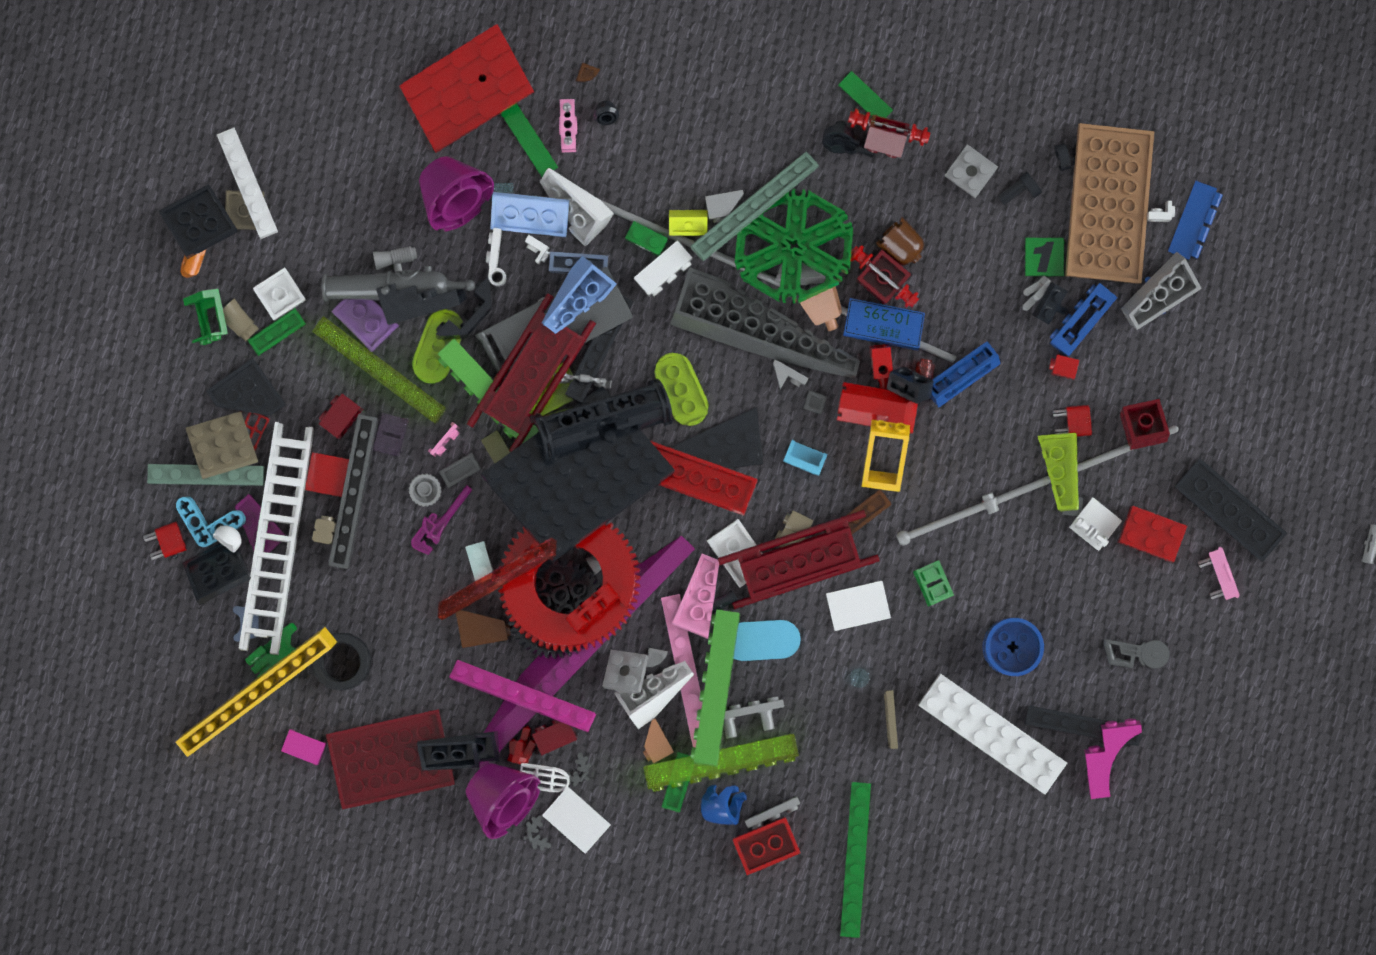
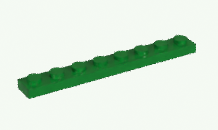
(855, 859)

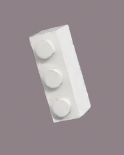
(663, 269)

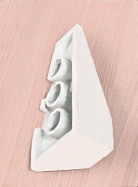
(586, 212)
(655, 693)

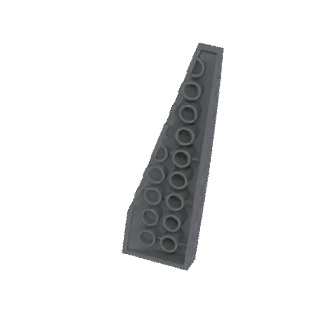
(730, 317)

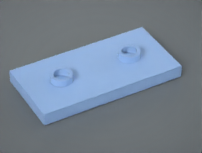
(529, 214)

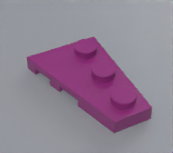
(252, 513)

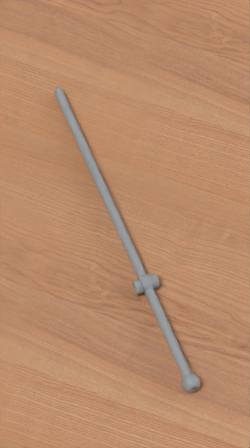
(991, 503)

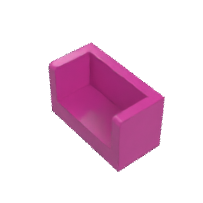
(304, 747)

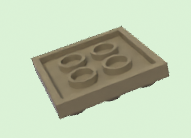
(221, 445)

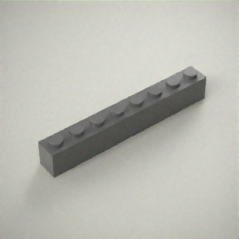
(353, 491)

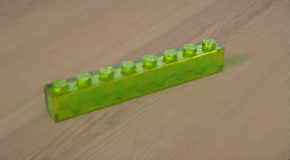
(379, 370)
(729, 761)

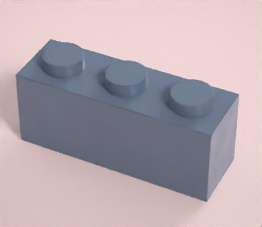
(563, 262)

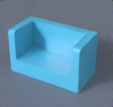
(805, 458)

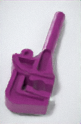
(434, 527)

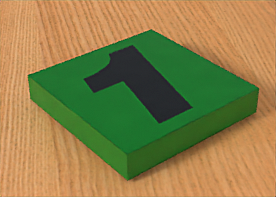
(1044, 257)

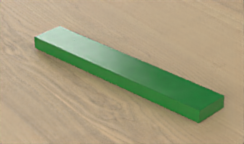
(528, 139)

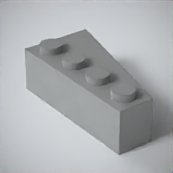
(1161, 292)

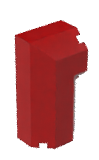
(863, 404)

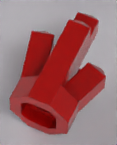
(522, 749)

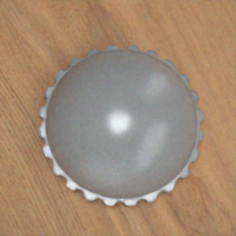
(422, 487)

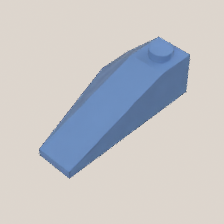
(579, 291)

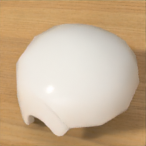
(228, 537)

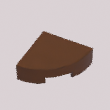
(587, 73)

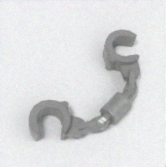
(598, 382)

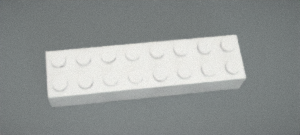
(992, 733)

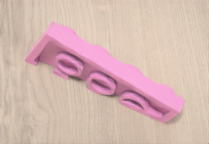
(697, 604)

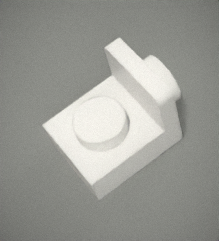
(1158, 215)
(535, 245)

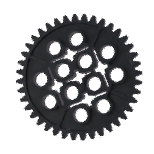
(571, 579)

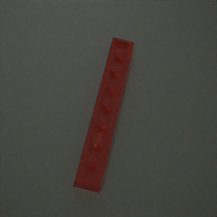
(497, 578)

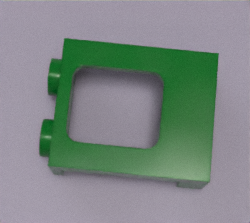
(203, 301)

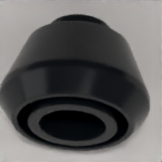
(606, 113)

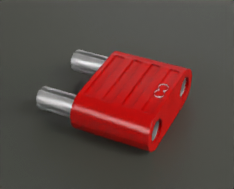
(1077, 420)
(169, 539)

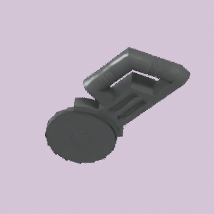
(1152, 654)

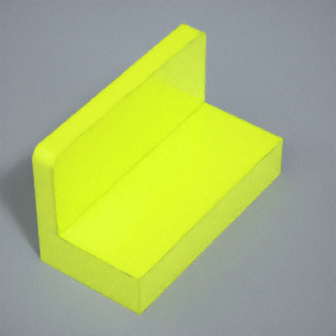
(687, 222)

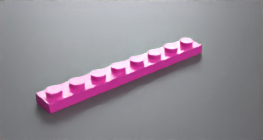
(522, 695)

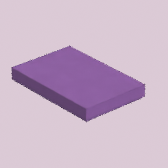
(365, 321)

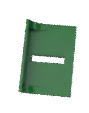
(937, 592)

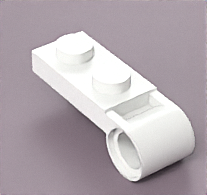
(493, 256)

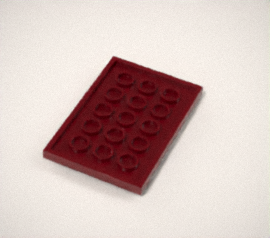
(384, 759)

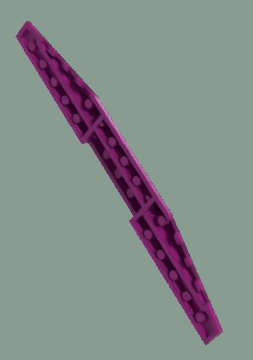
(551, 673)

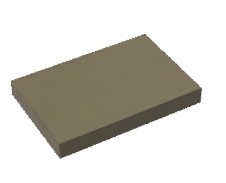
(890, 719)

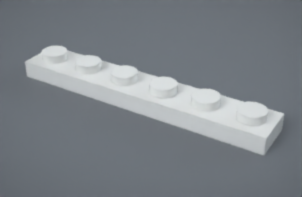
(247, 183)

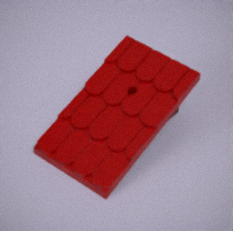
(452, 98)

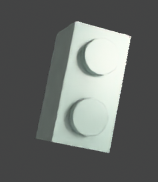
(479, 560)

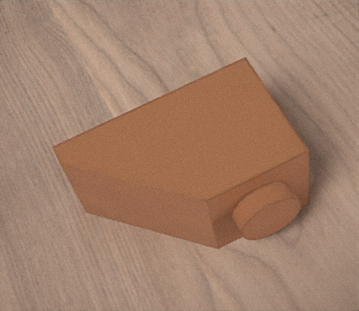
(656, 743)

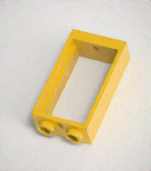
(879, 479)

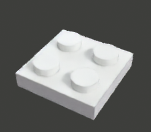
(279, 294)

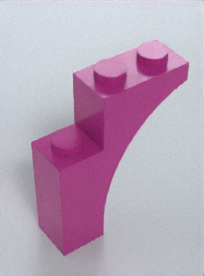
(1101, 759)

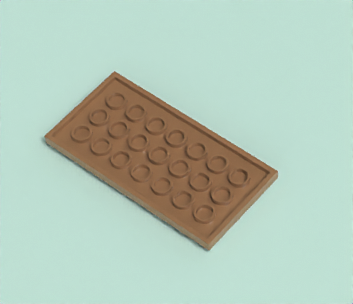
(1109, 203)

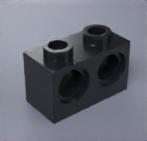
(910, 384)

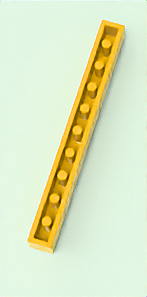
(256, 691)

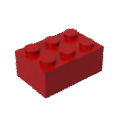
(1152, 534)
(766, 845)

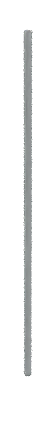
(731, 261)

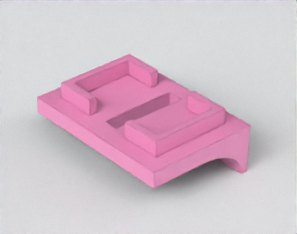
(439, 448)

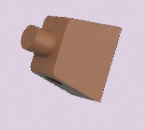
(824, 308)

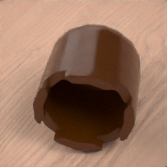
(902, 243)

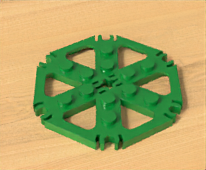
(807, 243)

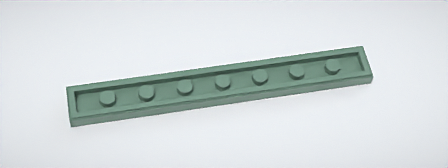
(754, 206)

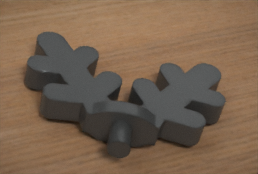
(576, 779)
(532, 828)

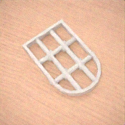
(551, 783)

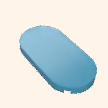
(766, 640)

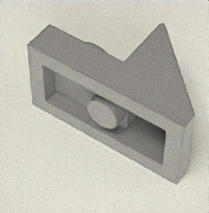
(783, 371)

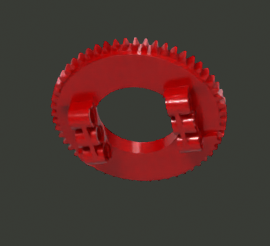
(592, 618)

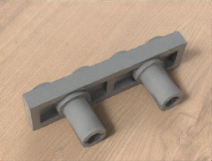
(764, 709)

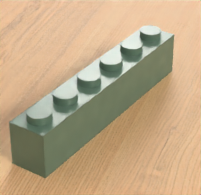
(191, 475)

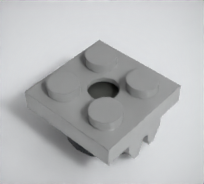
(971, 171)
(625, 672)

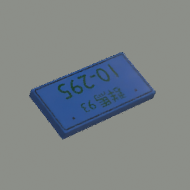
(884, 324)

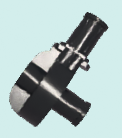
(842, 140)

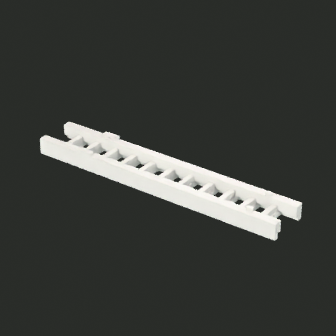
(262, 536)

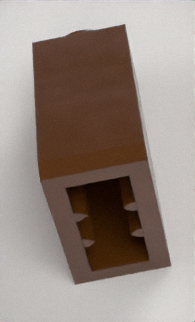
(480, 629)

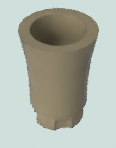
(238, 320)

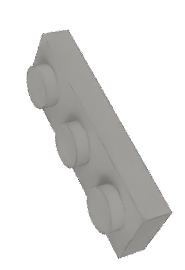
(772, 813)

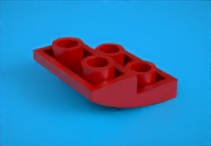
(326, 474)

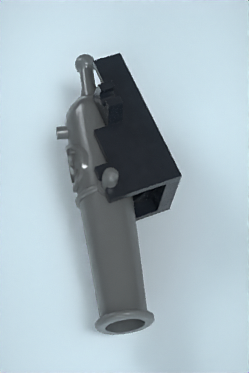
(401, 293)

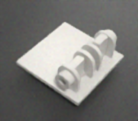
(1095, 524)

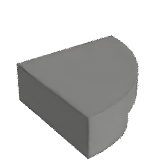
(655, 657)

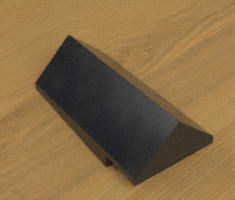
(458, 751)

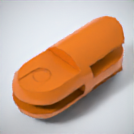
(191, 266)

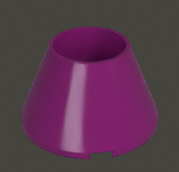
(453, 192)
(501, 797)

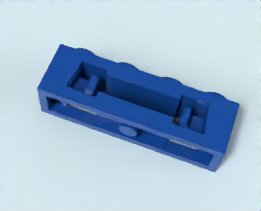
(1102, 295)
(964, 373)

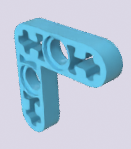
(208, 529)

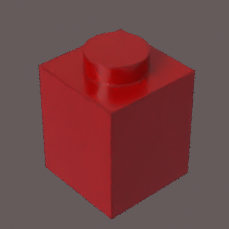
(1064, 366)

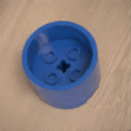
(1024, 658)

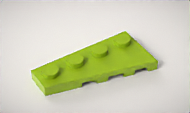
(1062, 468)

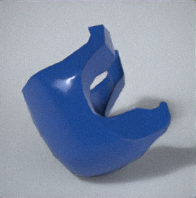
(716, 809)

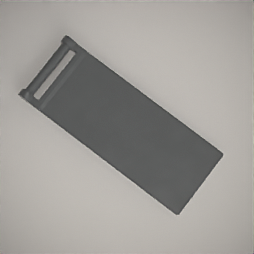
(607, 315)

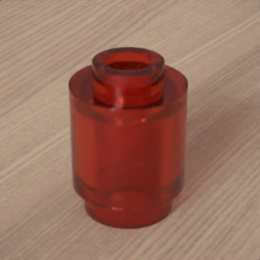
(925, 368)

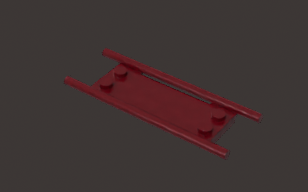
(530, 374)
(799, 562)

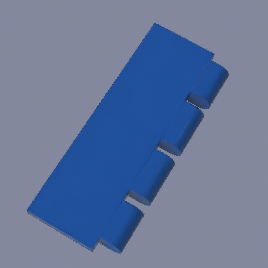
(1194, 216)

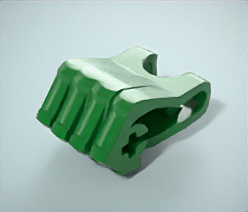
(264, 660)

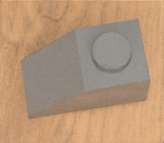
(722, 204)

